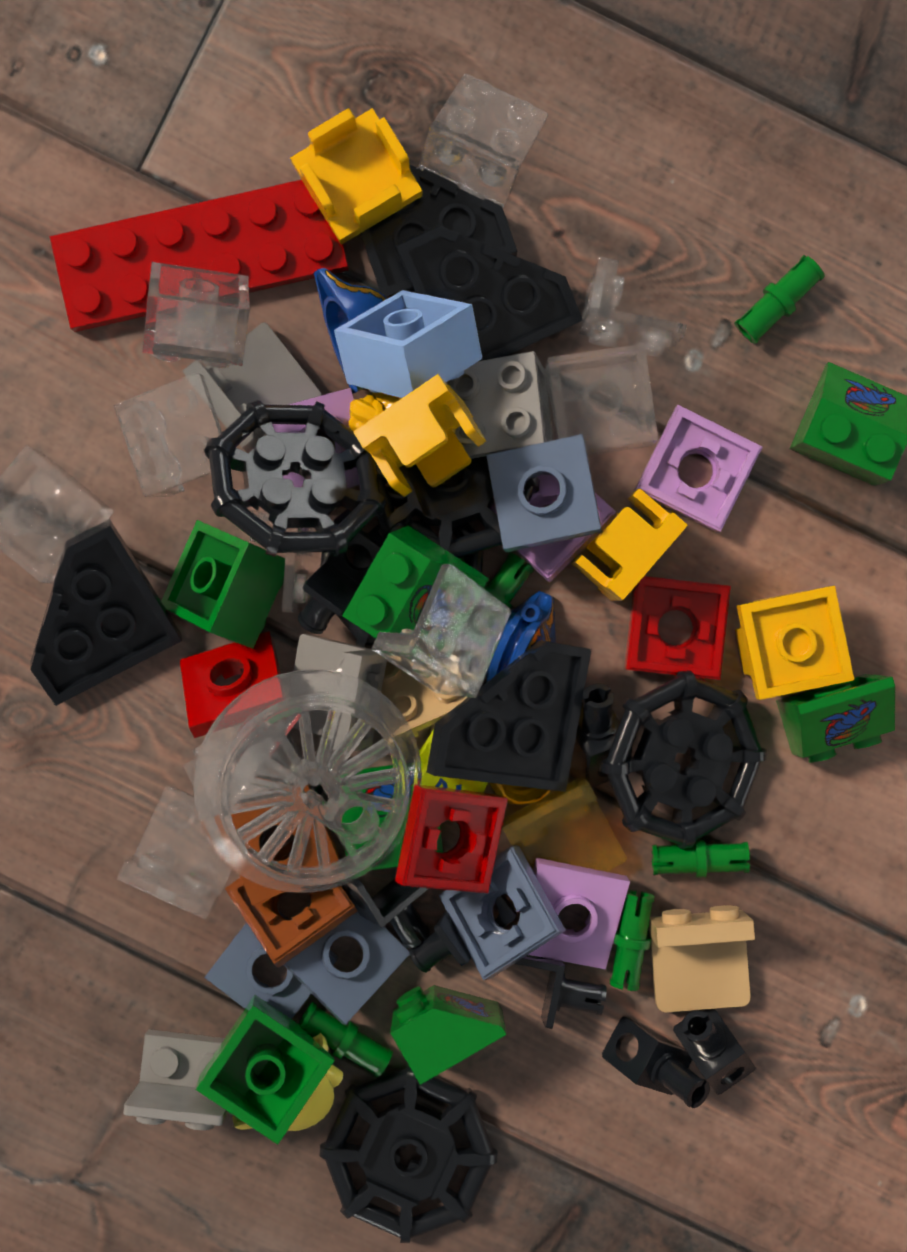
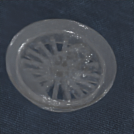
(245, 741)

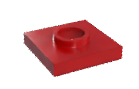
(703, 604)
(199, 672)
(471, 860)

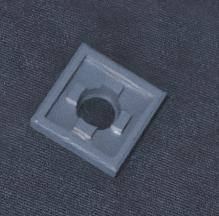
(569, 517)
(472, 914)
(235, 976)
(342, 991)

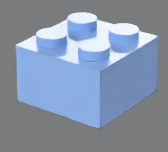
(408, 343)

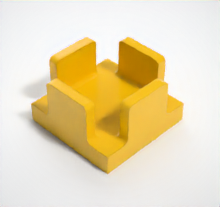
(356, 172)
(421, 433)
(630, 546)
(793, 642)

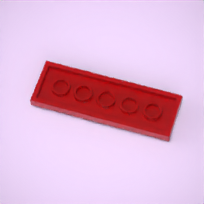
(263, 233)

